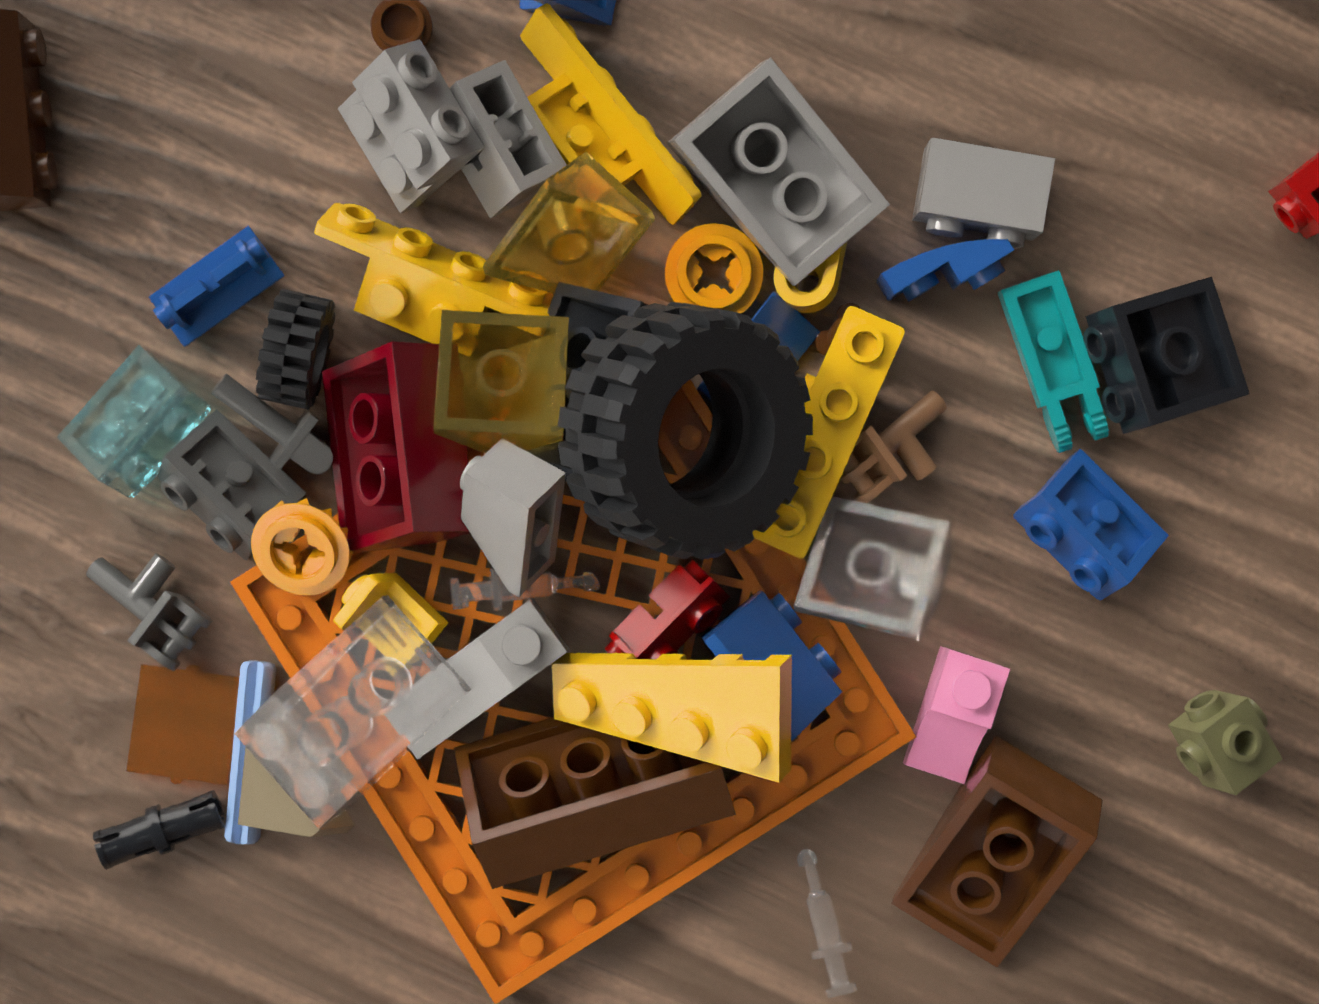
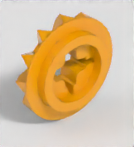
(714, 243)
(282, 561)

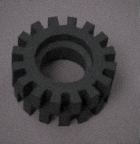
(295, 349)

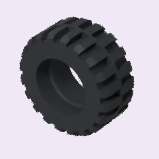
(752, 441)

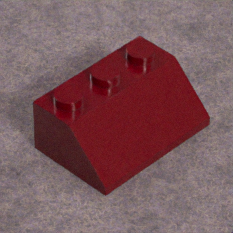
(389, 468)

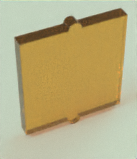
(183, 724)

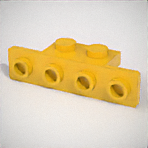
(592, 116)
(416, 279)
(839, 406)

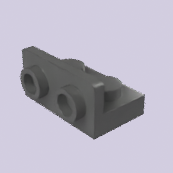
(224, 482)

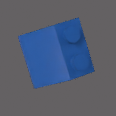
(767, 628)

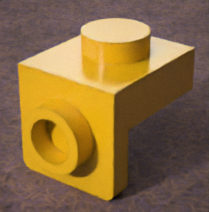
(370, 588)

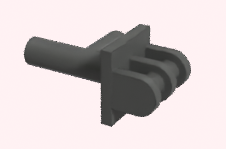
(294, 440)
(166, 623)

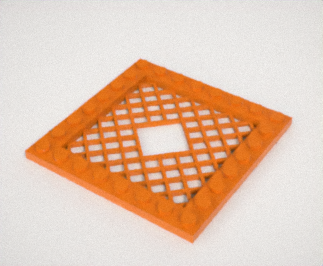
(517, 948)

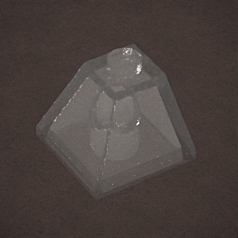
(875, 568)

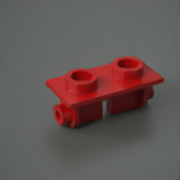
(690, 606)

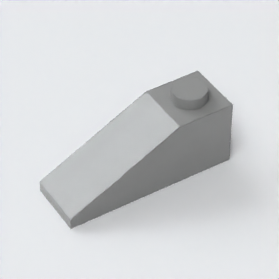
(497, 666)

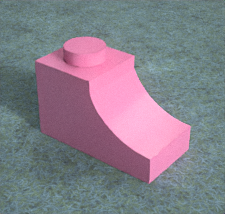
(955, 714)

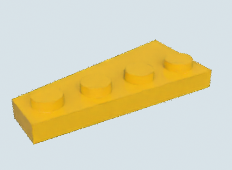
(702, 709)

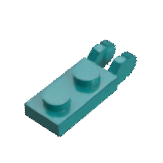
(1053, 355)

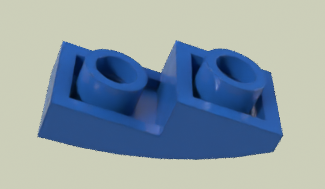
(960, 262)

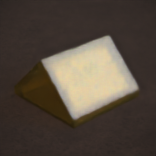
(571, 230)
(500, 379)

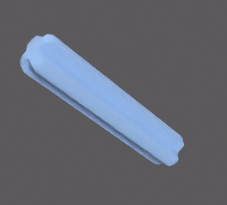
(254, 689)

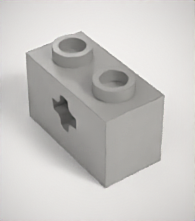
(516, 144)

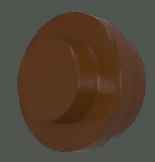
(400, 23)

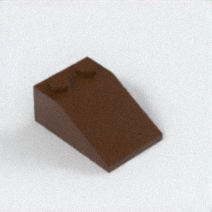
(999, 851)

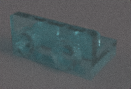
(133, 423)

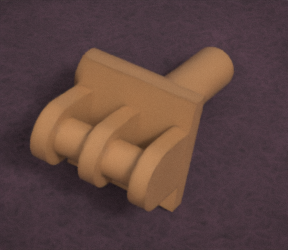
(872, 460)

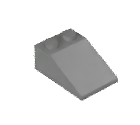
(778, 171)

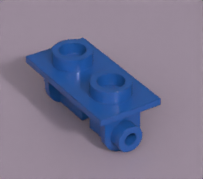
(215, 286)

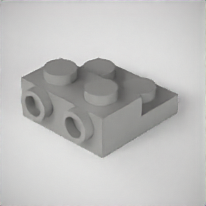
(409, 124)

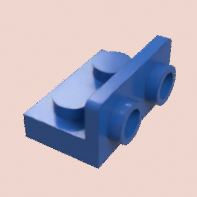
(1091, 526)

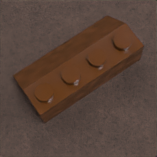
(574, 794)

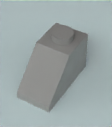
(513, 512)

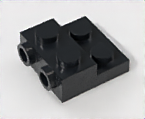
(1165, 355)

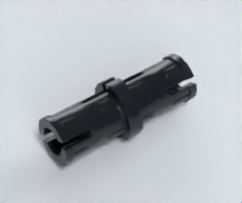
(159, 829)

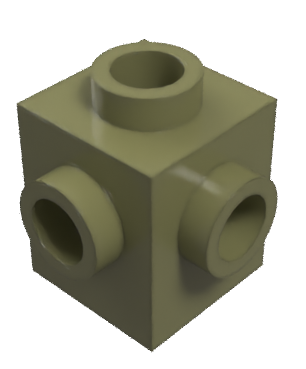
(1224, 741)

